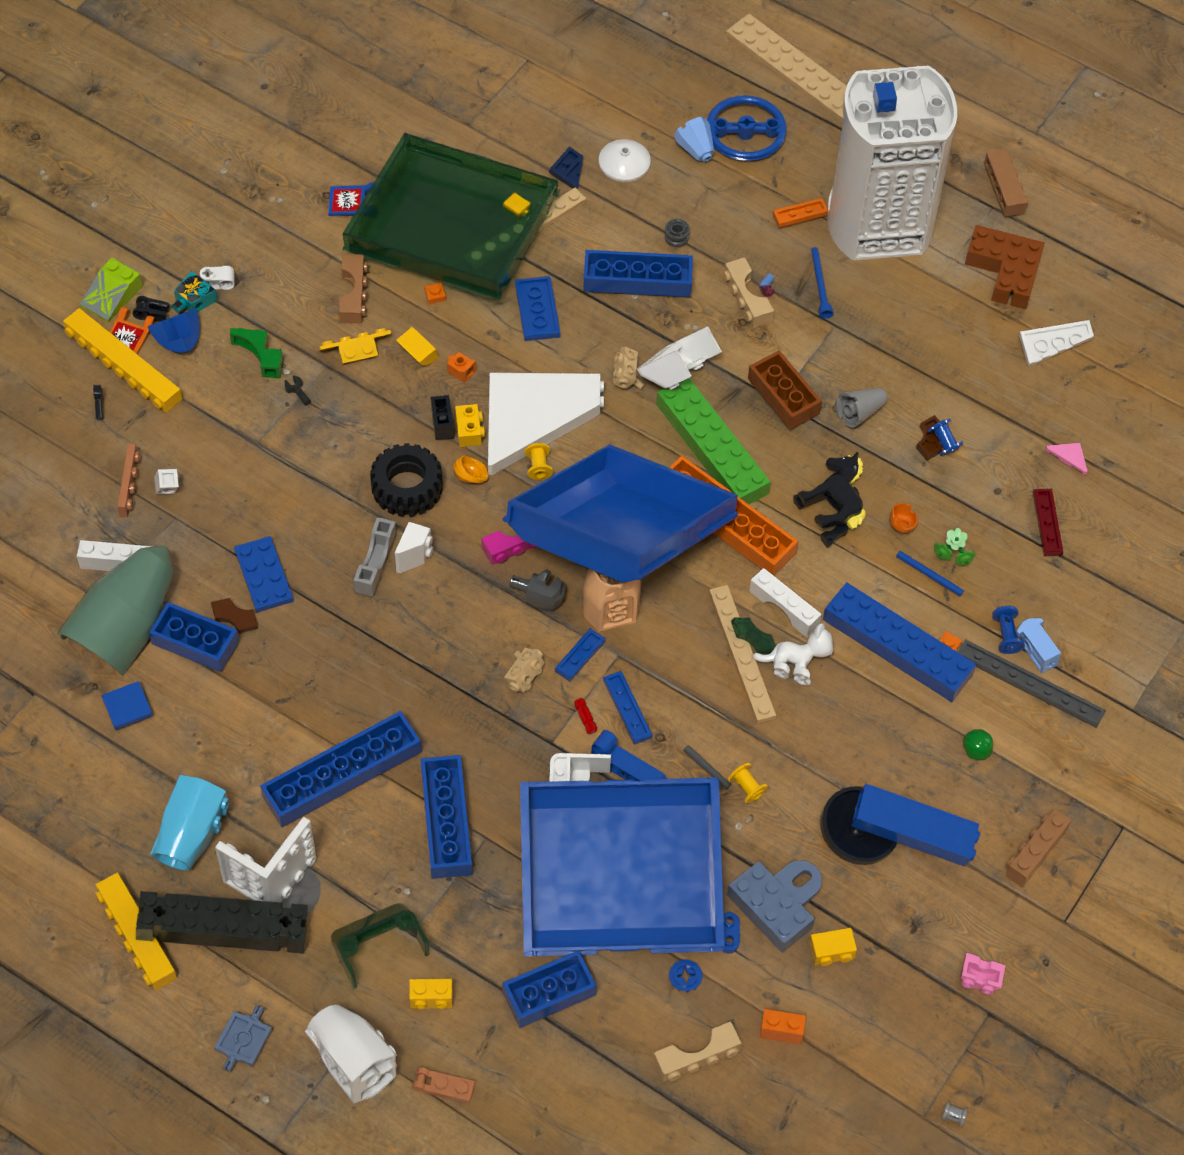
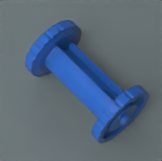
(1010, 643)

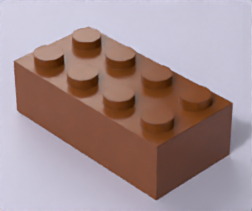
(784, 389)

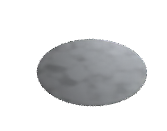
(305, 892)

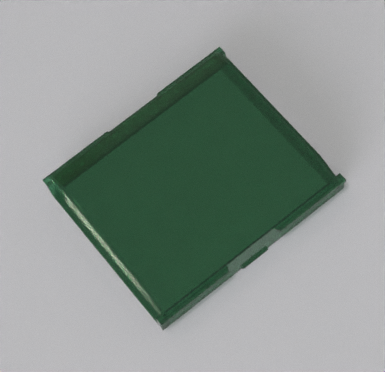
(446, 216)

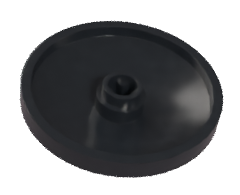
(847, 841)

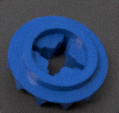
(692, 970)

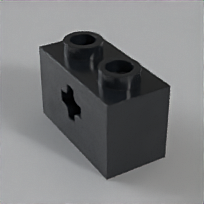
(442, 417)

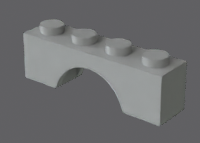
(373, 565)

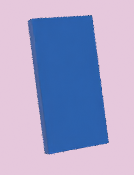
(537, 308)

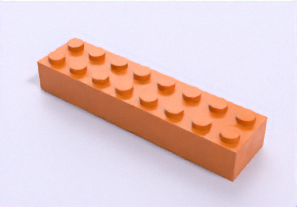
(751, 531)

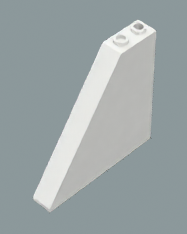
(537, 410)

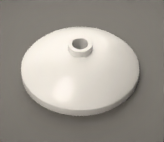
(624, 160)

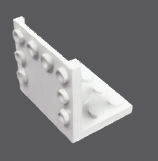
(280, 873)

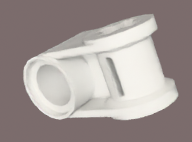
(219, 277)

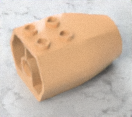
(610, 602)

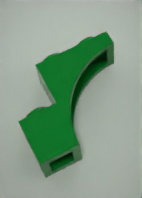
(257, 343)

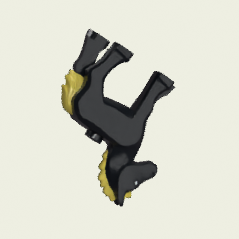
(840, 495)

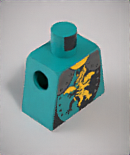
(193, 294)

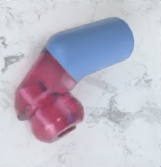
(765, 285)

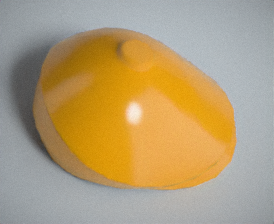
(470, 470)

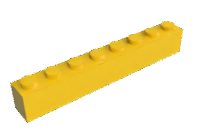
(122, 360)

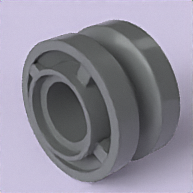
(677, 232)

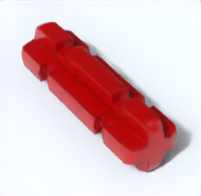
(585, 716)

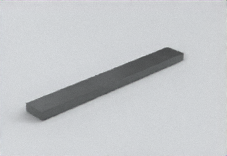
(1032, 684)

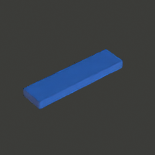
(627, 707)

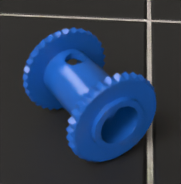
(945, 436)

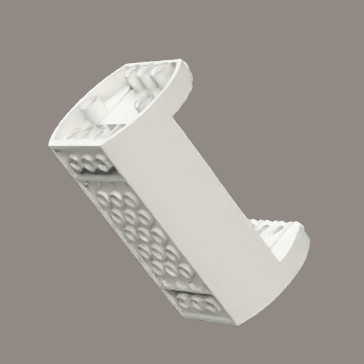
(891, 164)

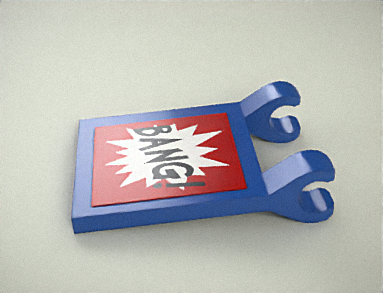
(346, 199)

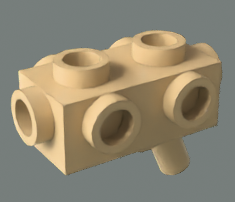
(626, 369)
(524, 669)

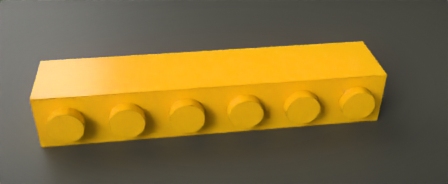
(124, 911)

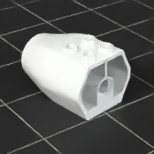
(352, 1052)

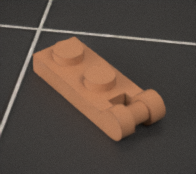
(444, 1085)

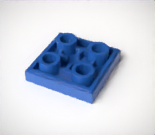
(127, 705)

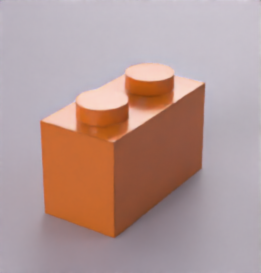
(782, 1026)

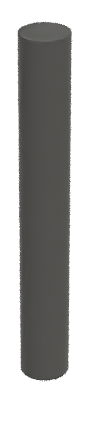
(707, 767)

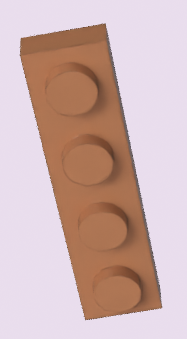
(127, 485)

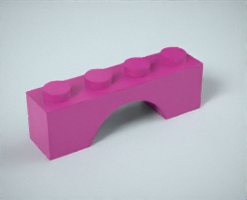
(501, 547)

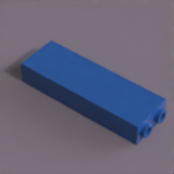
(916, 825)

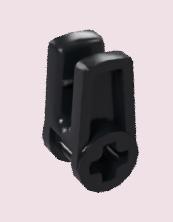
(150, 307)

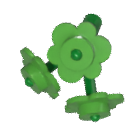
(956, 541)

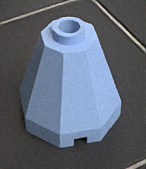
(696, 139)

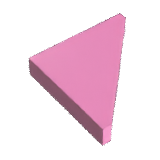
(1069, 454)

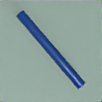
(930, 573)

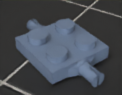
(243, 1038)

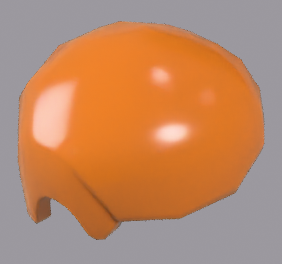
(903, 518)

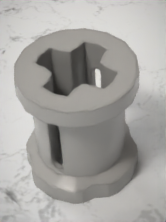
(954, 1114)

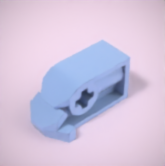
(1039, 644)

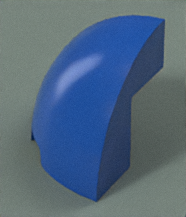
(178, 332)

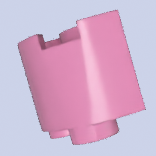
(982, 974)

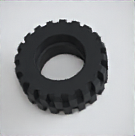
(400, 460)

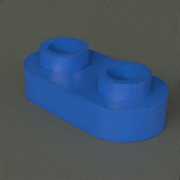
(731, 931)

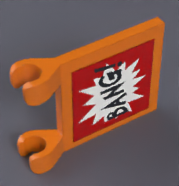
(130, 333)

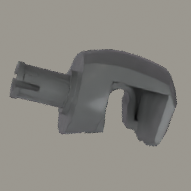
(538, 593)

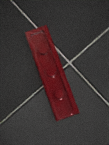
(1048, 522)

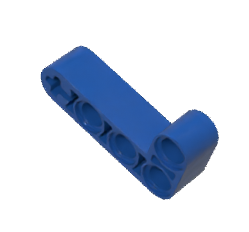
(622, 762)

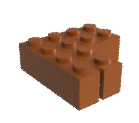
(1010, 256)

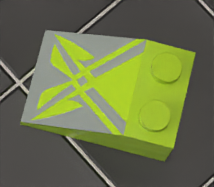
(111, 289)

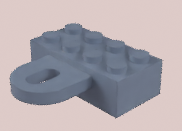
(775, 902)

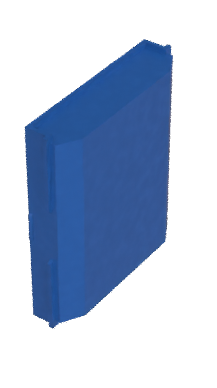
(619, 513)
(621, 866)

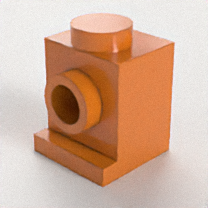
(461, 366)

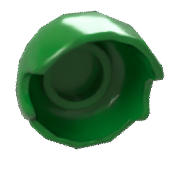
(978, 744)

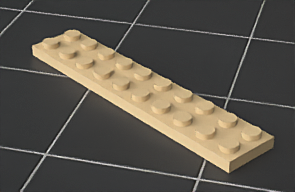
(789, 64)

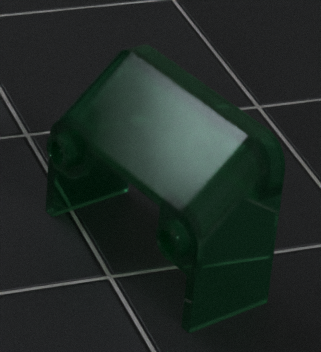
(347, 938)

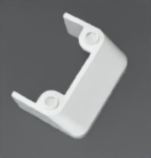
(674, 361)
(577, 766)

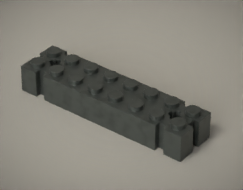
(221, 922)

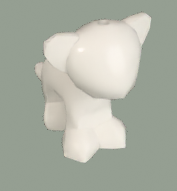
(818, 645)

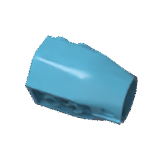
(189, 822)

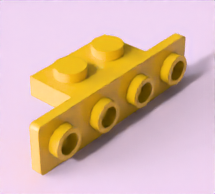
(356, 348)

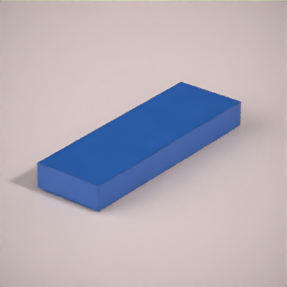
(580, 655)

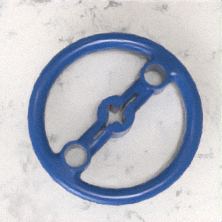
(747, 127)

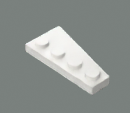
(1050, 341)

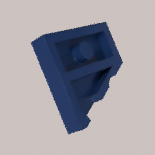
(568, 168)

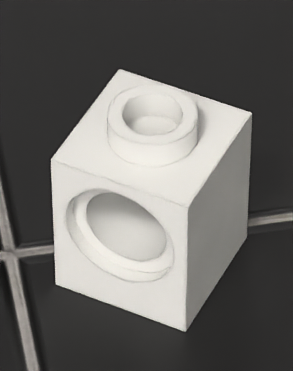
(166, 481)

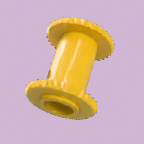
(539, 468)
(748, 783)

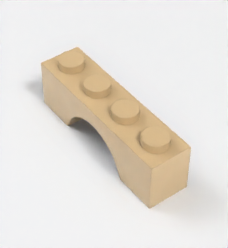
(757, 309)
(673, 1062)

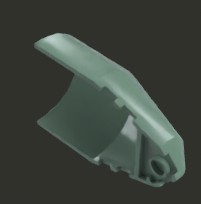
(122, 607)

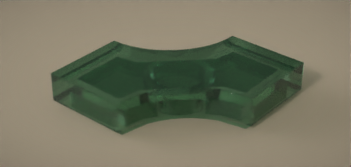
(747, 631)

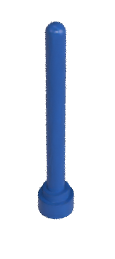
(825, 309)

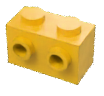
(468, 425)
(430, 993)

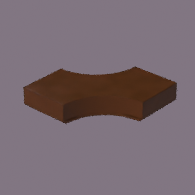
(929, 445)
(227, 612)

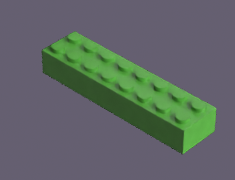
(712, 441)

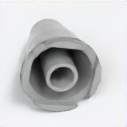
(859, 405)

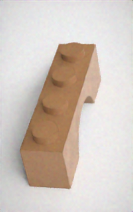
(351, 306)

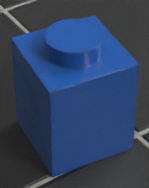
(884, 97)

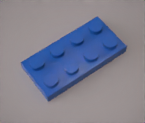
(263, 574)

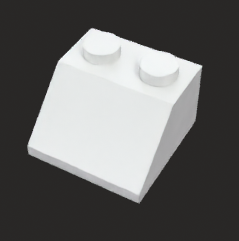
(413, 547)

